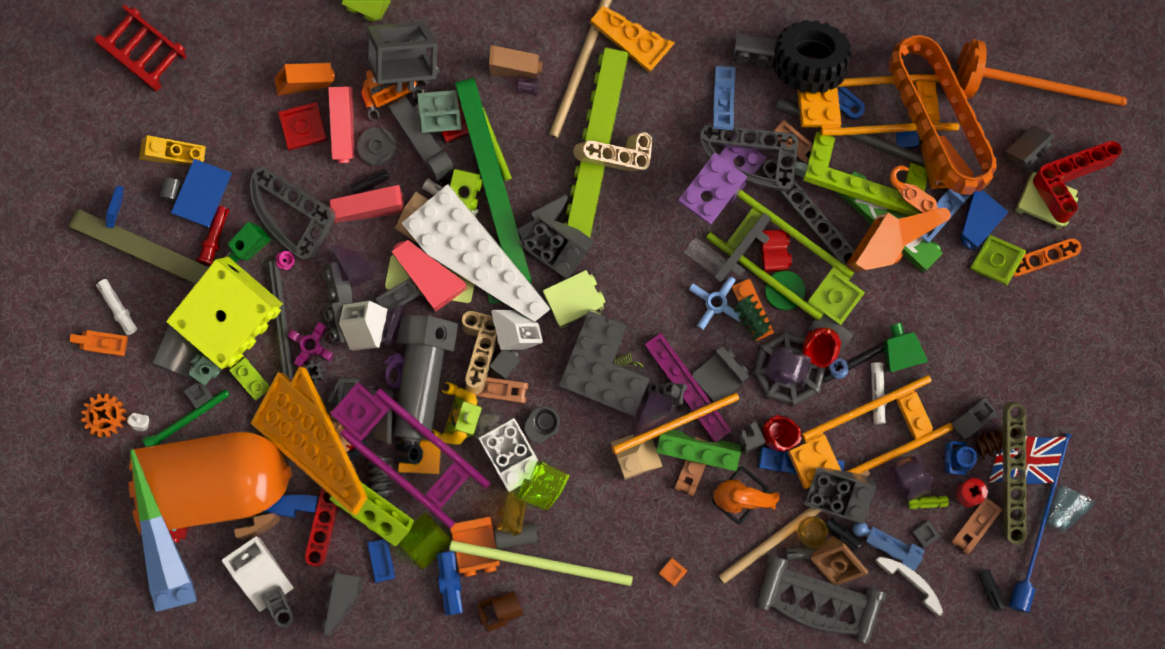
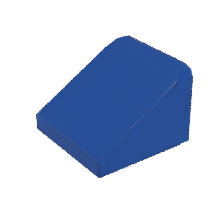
(908, 139)

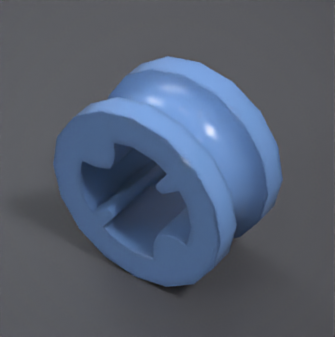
(839, 374)

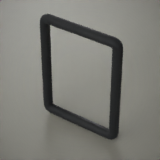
(749, 510)

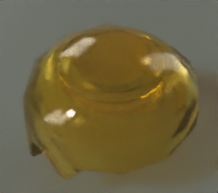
(812, 532)

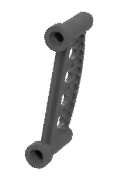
(864, 606)

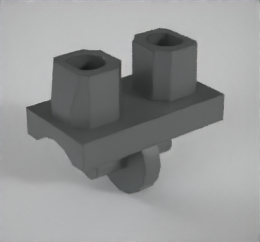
(670, 389)

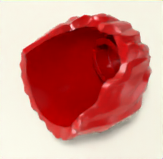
(822, 346)
(781, 433)

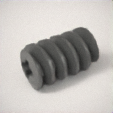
(379, 478)

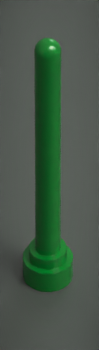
(155, 439)

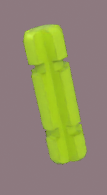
(929, 502)

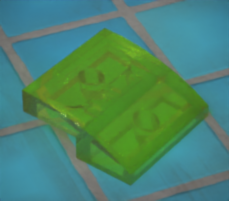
(544, 486)

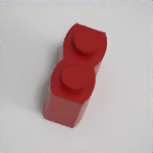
(774, 252)

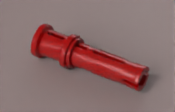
(211, 245)

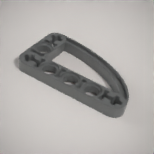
(758, 144)
(317, 219)

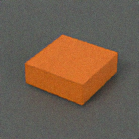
(673, 572)

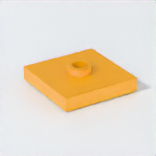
(429, 464)

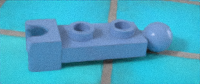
(895, 548)

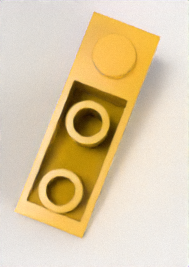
(170, 151)

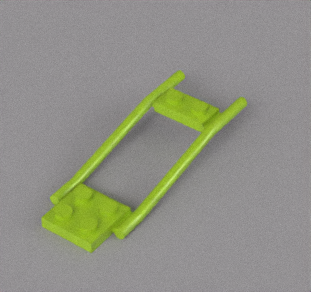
(835, 294)

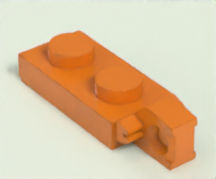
(101, 342)

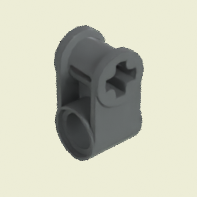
(276, 603)

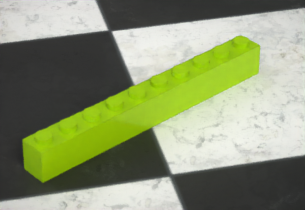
(600, 129)

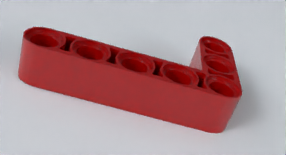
(1052, 177)

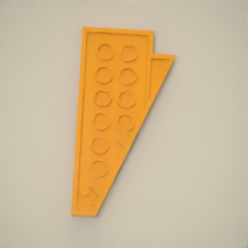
(302, 429)

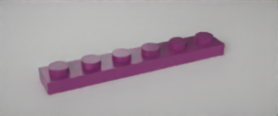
(693, 395)

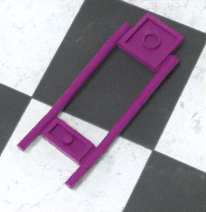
(360, 414)

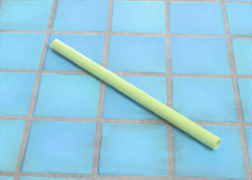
(541, 563)

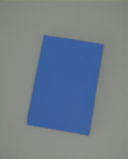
(201, 193)

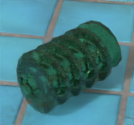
(752, 317)

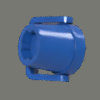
(961, 458)

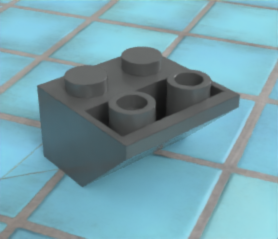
(754, 50)
(1026, 149)

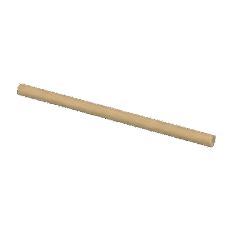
(576, 76)
(769, 543)

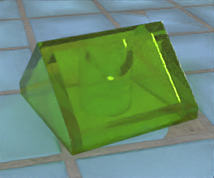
(425, 541)

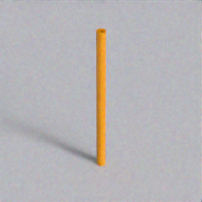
(675, 423)

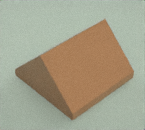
(838, 562)

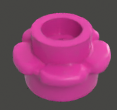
(289, 260)

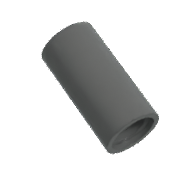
(527, 536)

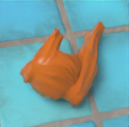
(734, 496)

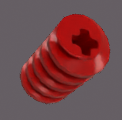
(977, 488)

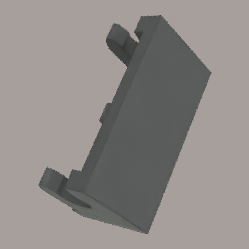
(752, 440)

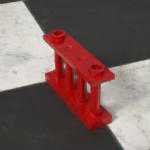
(137, 66)

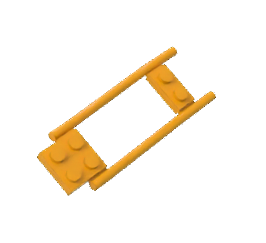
(824, 111)
(818, 453)

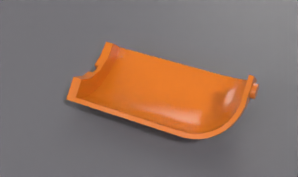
(212, 478)

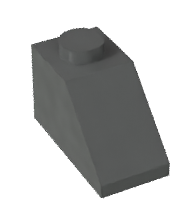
(974, 418)

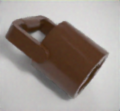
(506, 608)

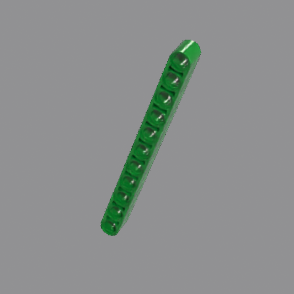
(491, 173)

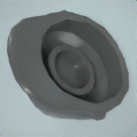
(542, 424)

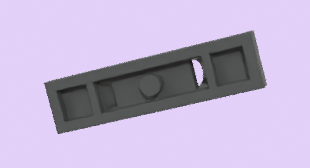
(731, 263)

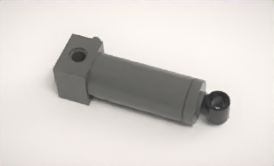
(425, 346)

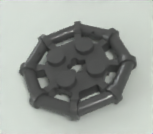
(770, 392)

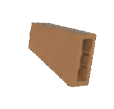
(513, 63)

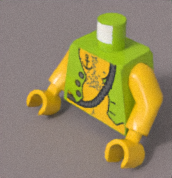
(462, 416)

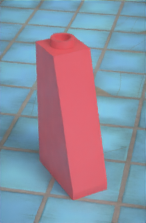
(341, 123)
(368, 204)
(430, 277)

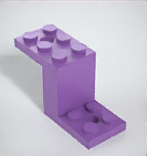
(721, 181)

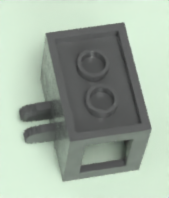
(399, 53)

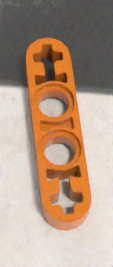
(1044, 260)

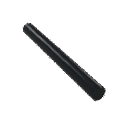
(858, 360)

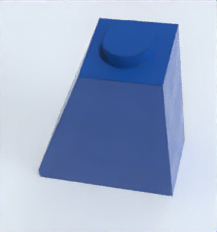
(980, 219)

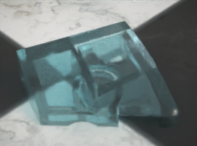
(1068, 509)

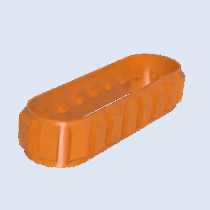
(934, 54)

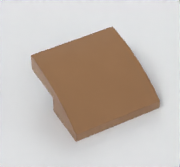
(262, 524)

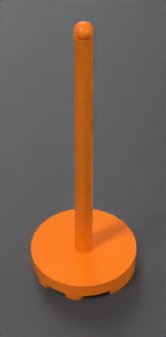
(973, 69)

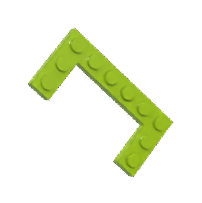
(820, 174)

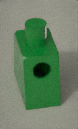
(252, 237)
(902, 349)

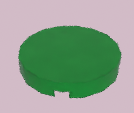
(790, 281)

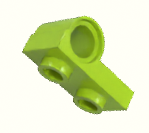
(249, 378)

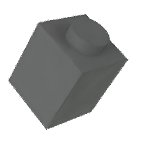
(505, 363)

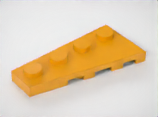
(641, 44)

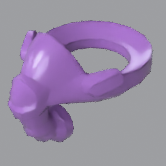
(395, 360)

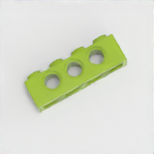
(472, 181)
(397, 523)

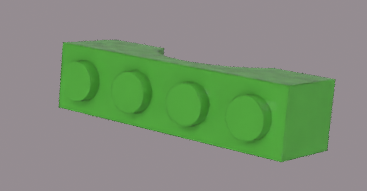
(717, 454)

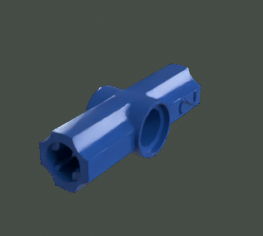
(449, 583)

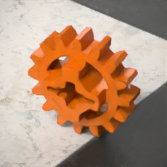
(99, 422)

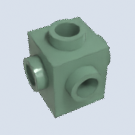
(203, 368)

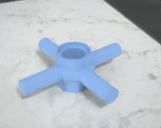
(711, 310)

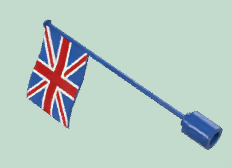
(1043, 466)

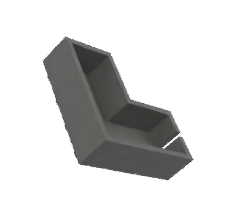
(595, 372)

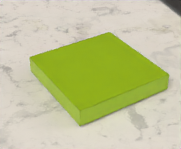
(998, 260)

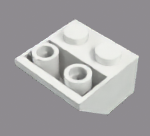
(363, 324)
(515, 330)

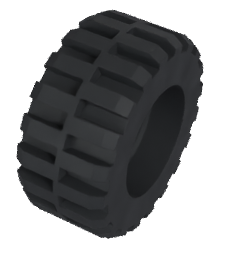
(815, 40)

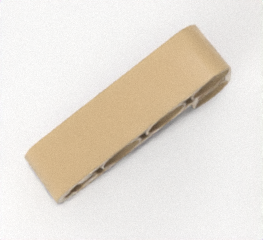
(612, 153)
(479, 354)

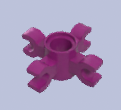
(318, 332)

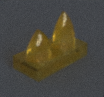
(512, 514)

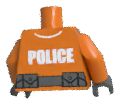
(381, 94)

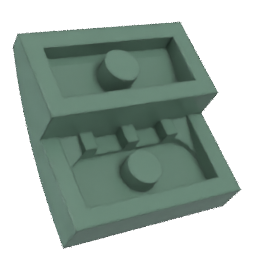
(439, 111)

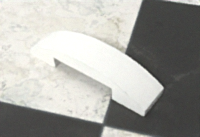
(930, 600)

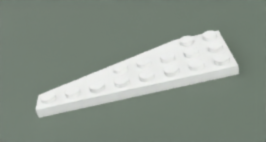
(461, 243)

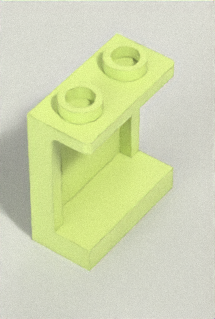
(1033, 204)
(573, 298)

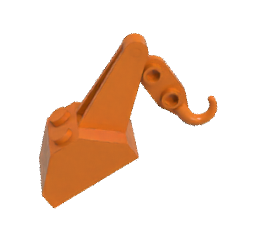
(889, 235)

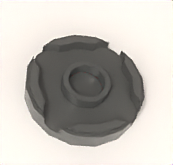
(380, 150)

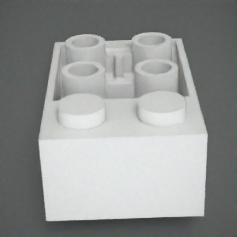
(510, 454)
(256, 571)

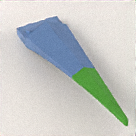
(166, 572)

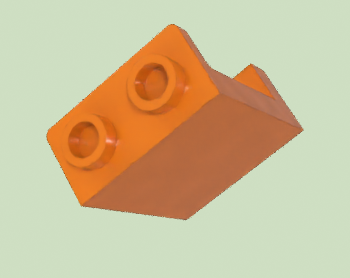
(478, 533)

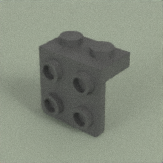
(721, 375)

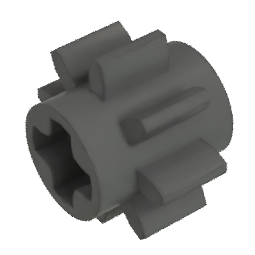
(313, 366)

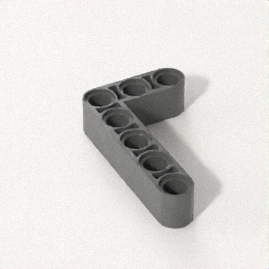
(435, 159)

